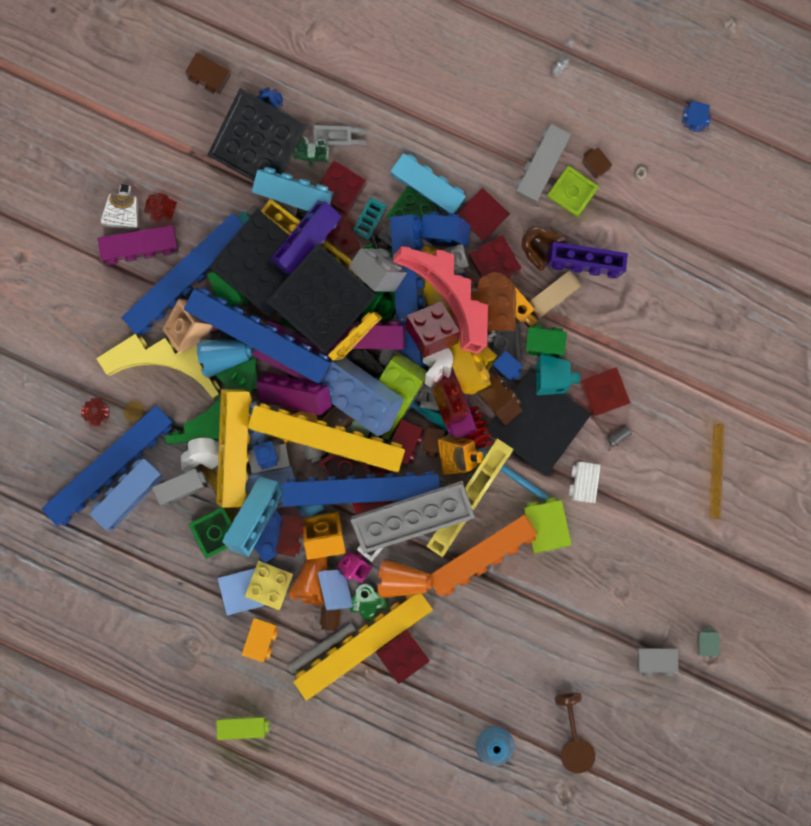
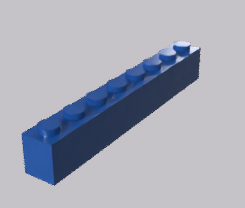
(181, 278)
(410, 293)
(258, 335)
(107, 466)
(357, 490)

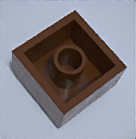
(500, 399)

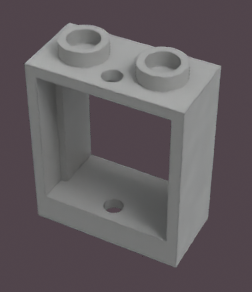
(180, 487)

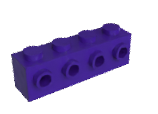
(307, 234)
(586, 259)

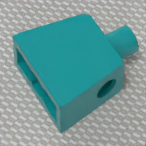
(554, 375)

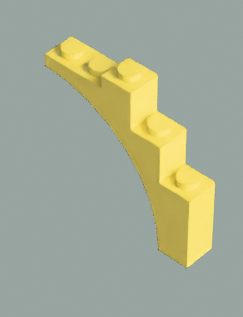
(133, 353)
(475, 490)

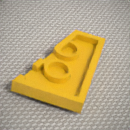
(355, 336)

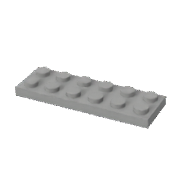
(412, 517)

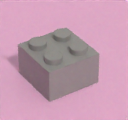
(377, 269)

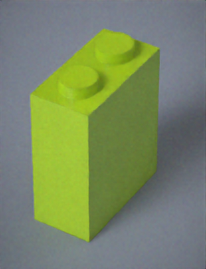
(550, 524)
(242, 727)

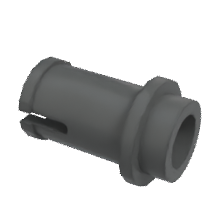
(618, 436)

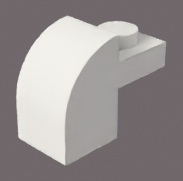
(440, 365)
(200, 451)

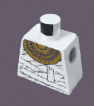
(121, 210)

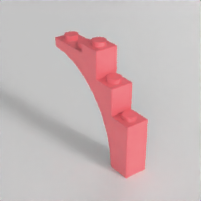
(456, 291)

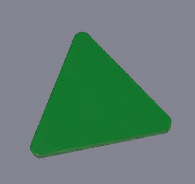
(240, 376)

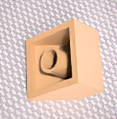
(184, 328)

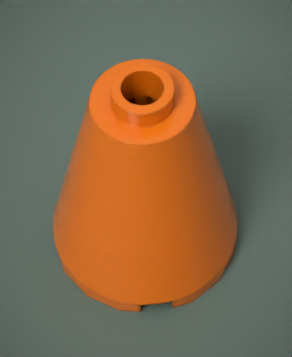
(402, 580)
(307, 583)

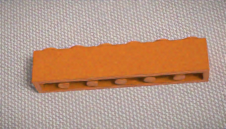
(483, 554)

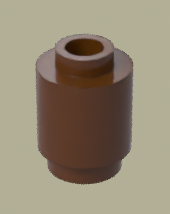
(329, 619)

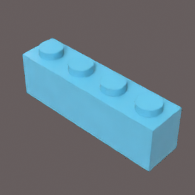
(427, 184)
(289, 190)
(253, 516)

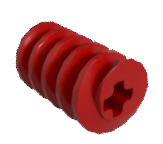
(479, 436)

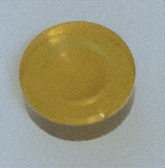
(133, 411)

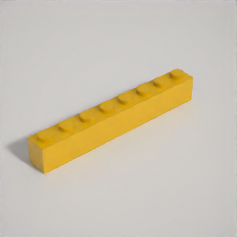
(466, 365)
(326, 439)
(363, 645)

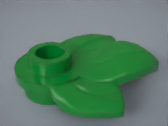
(367, 604)

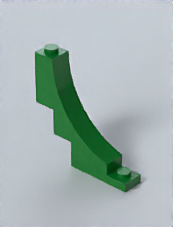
(207, 424)

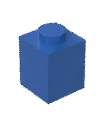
(507, 366)

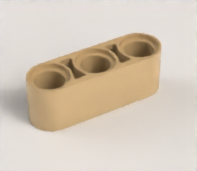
(555, 294)

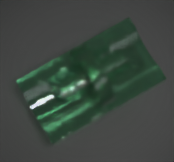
(312, 152)

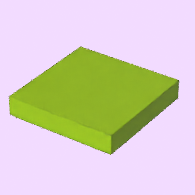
(572, 191)

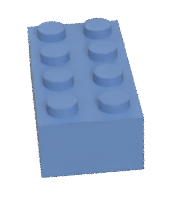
(362, 396)
(126, 495)

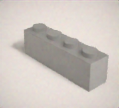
(544, 161)

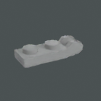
(338, 135)

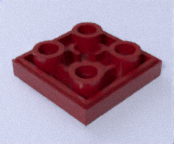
(483, 214)

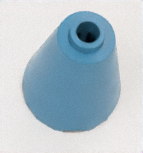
(221, 355)
(488, 740)

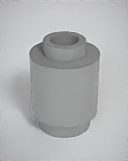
(313, 454)

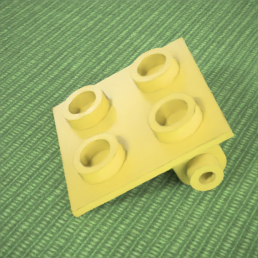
(269, 585)

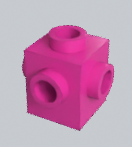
(354, 567)

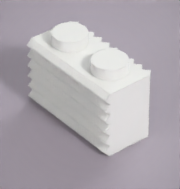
(585, 482)

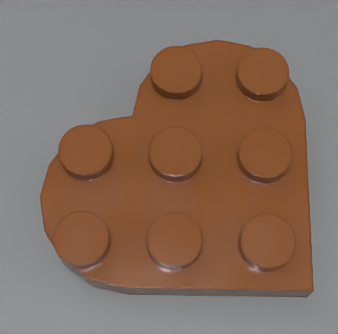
(500, 296)

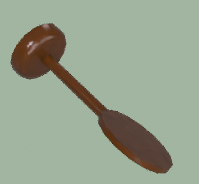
(577, 754)

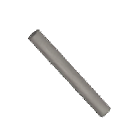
(321, 648)

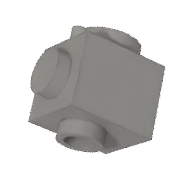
(460, 259)

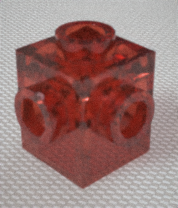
(160, 207)
(102, 414)

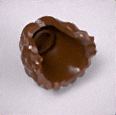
(536, 244)

